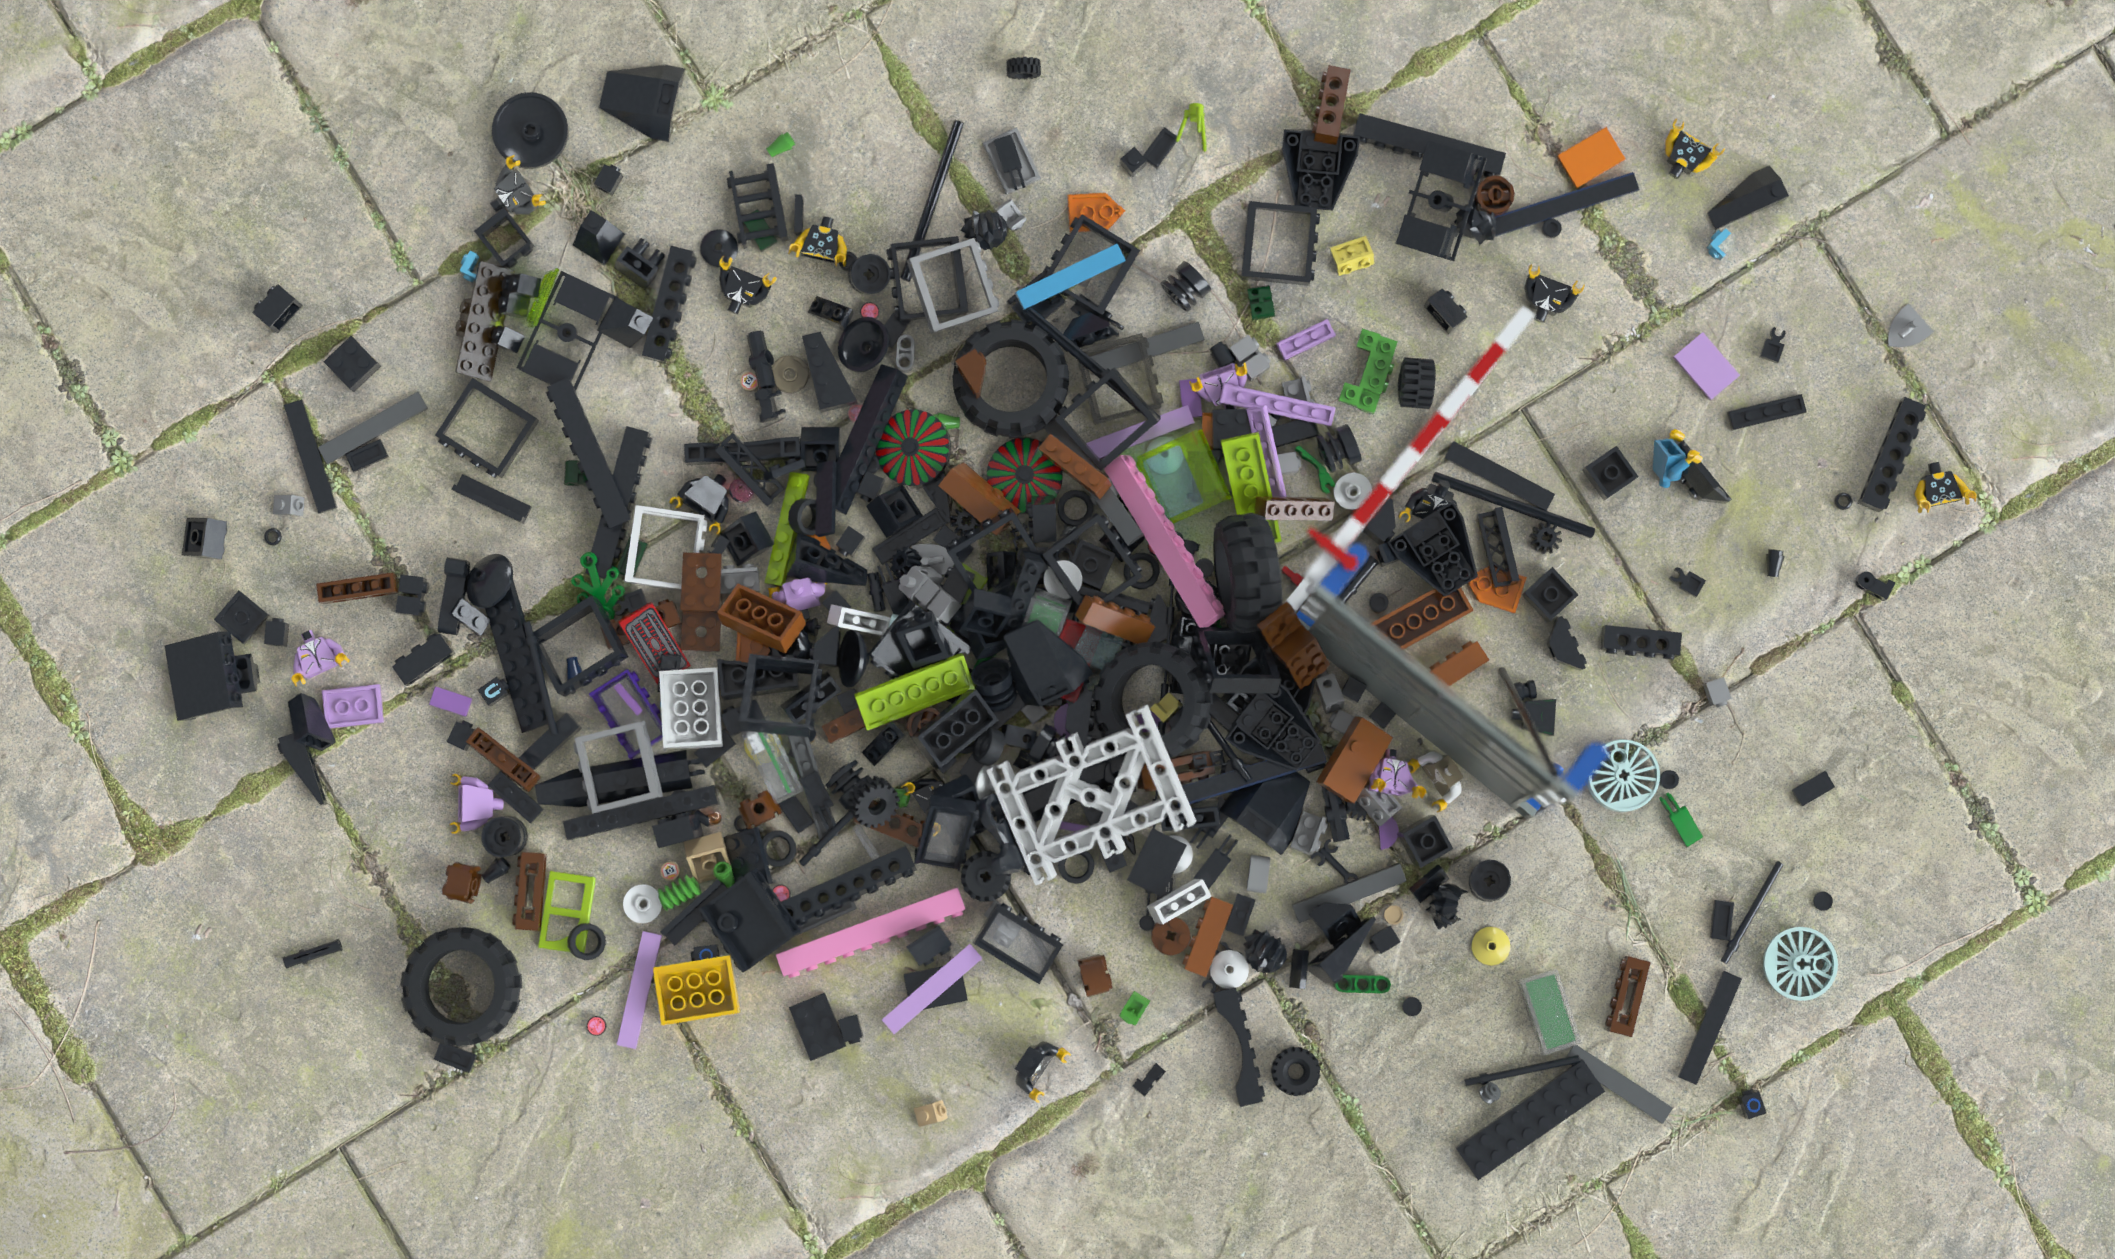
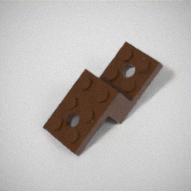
(701, 601)
(1293, 645)

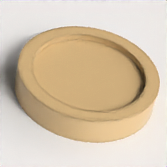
(1393, 915)

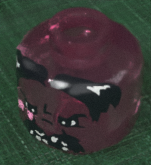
(742, 497)

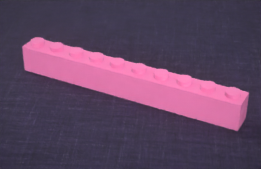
(1164, 541)
(870, 932)

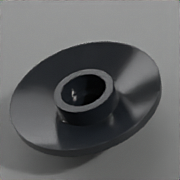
(728, 249)

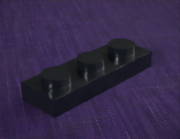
(515, 797)

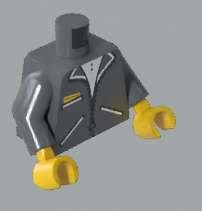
(514, 191)

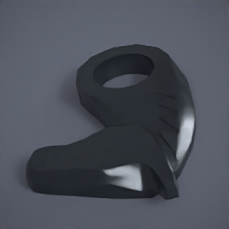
(1010, 857)

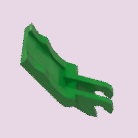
(1324, 477)
(1682, 821)

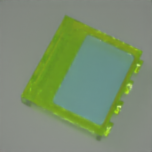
(1184, 476)

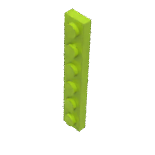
(785, 536)

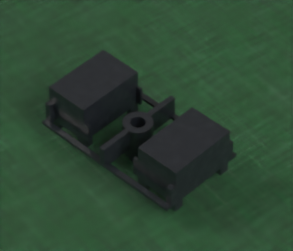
(1451, 165)
(577, 296)

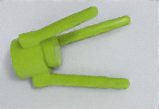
(1196, 114)

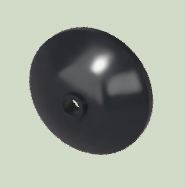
(856, 341)
(489, 580)
(852, 658)

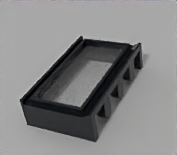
(946, 832)
(1018, 942)

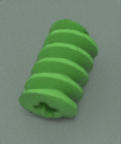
(679, 892)

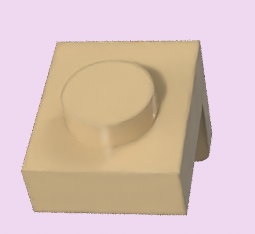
(930, 1113)

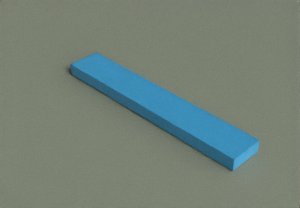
(1070, 276)

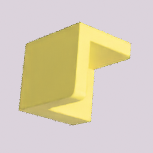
(1166, 707)

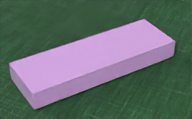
(1305, 339)

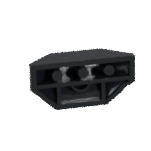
(1701, 482)

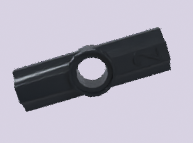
(761, 359)
(1335, 816)

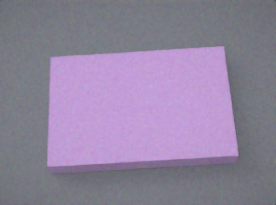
(1706, 366)
(353, 706)

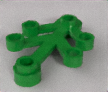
(597, 589)

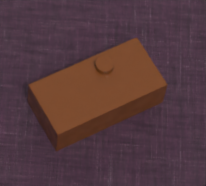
(976, 495)
(761, 618)
(1354, 759)

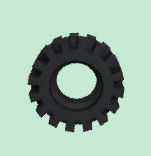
(1023, 68)

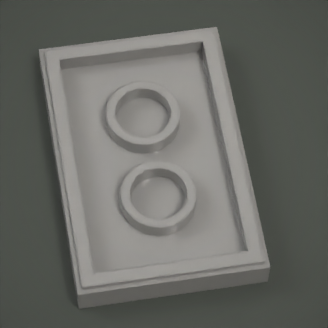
(1028, 168)

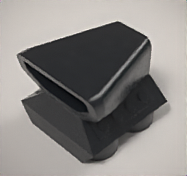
(247, 673)

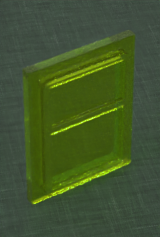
(539, 302)

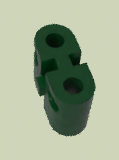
(1260, 302)
(572, 474)

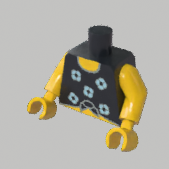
(1687, 152)
(821, 243)
(1941, 489)

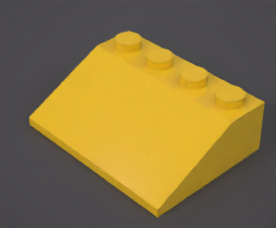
(696, 990)

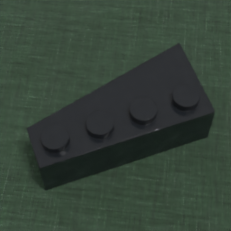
(827, 377)
(733, 676)

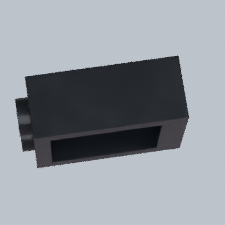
(491, 225)
(928, 654)

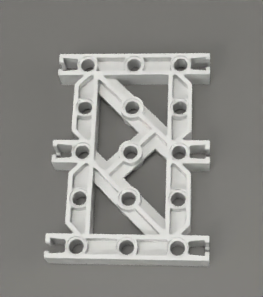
(1113, 804)

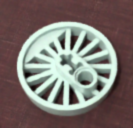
(1630, 803)
(1770, 963)

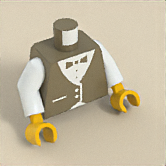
(1442, 773)

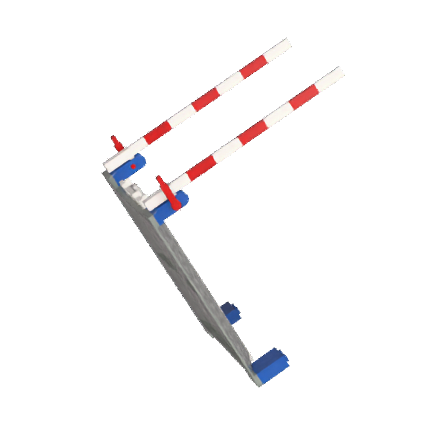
(1400, 679)

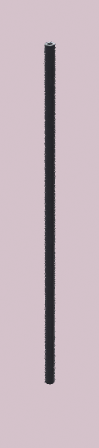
(1529, 723)

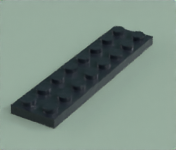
(509, 636)
(1530, 1119)

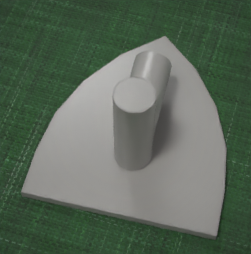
(1907, 328)
(935, 557)

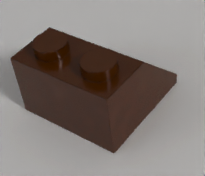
(973, 370)

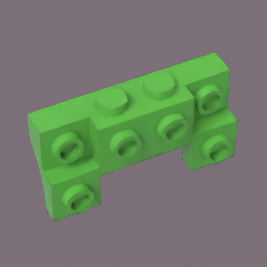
(1375, 372)

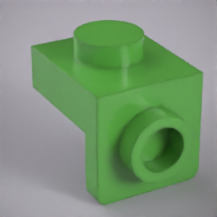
(1134, 1008)

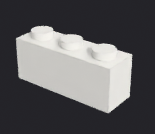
(858, 620)
(1178, 901)

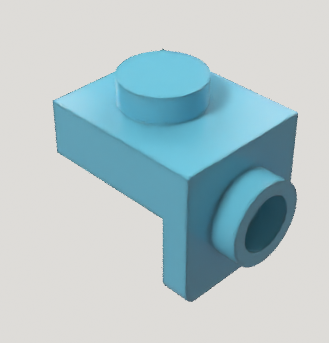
(1717, 239)
(468, 264)

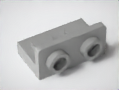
(1297, 389)
(746, 576)
(1378, 805)
(1308, 833)

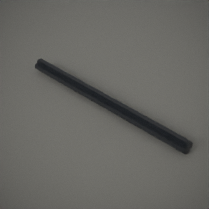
(934, 193)
(1079, 354)
(1515, 505)

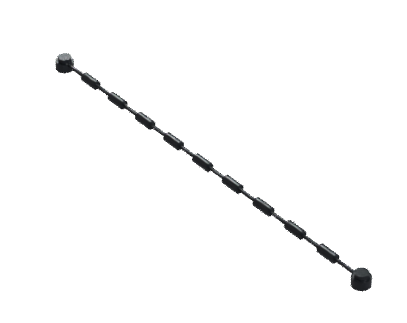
(1146, 922)

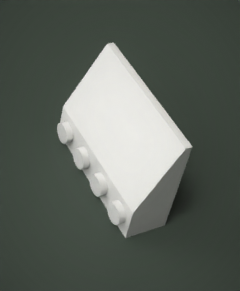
(691, 708)

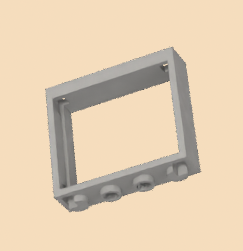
(924, 295)
(647, 758)

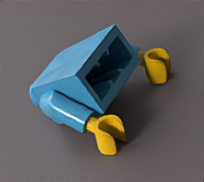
(1670, 460)

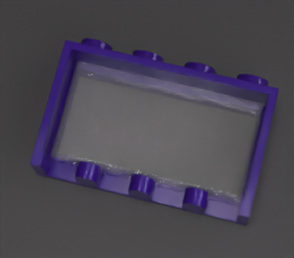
(619, 713)

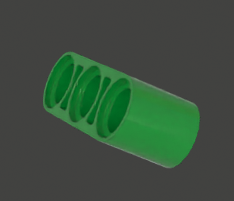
(1371, 984)

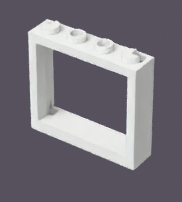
(639, 510)

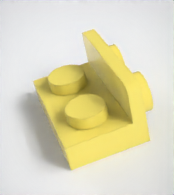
(1352, 255)

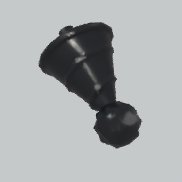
(812, 627)

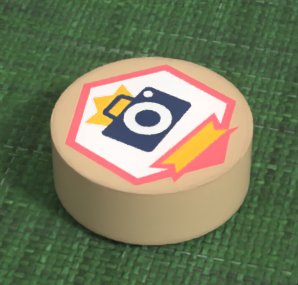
(749, 381)
(670, 871)

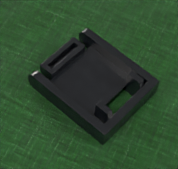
(1044, 308)

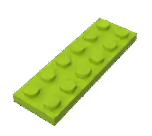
(1248, 474)
(914, 691)

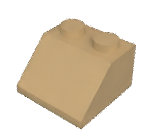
(704, 854)

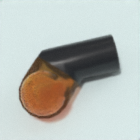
(710, 819)

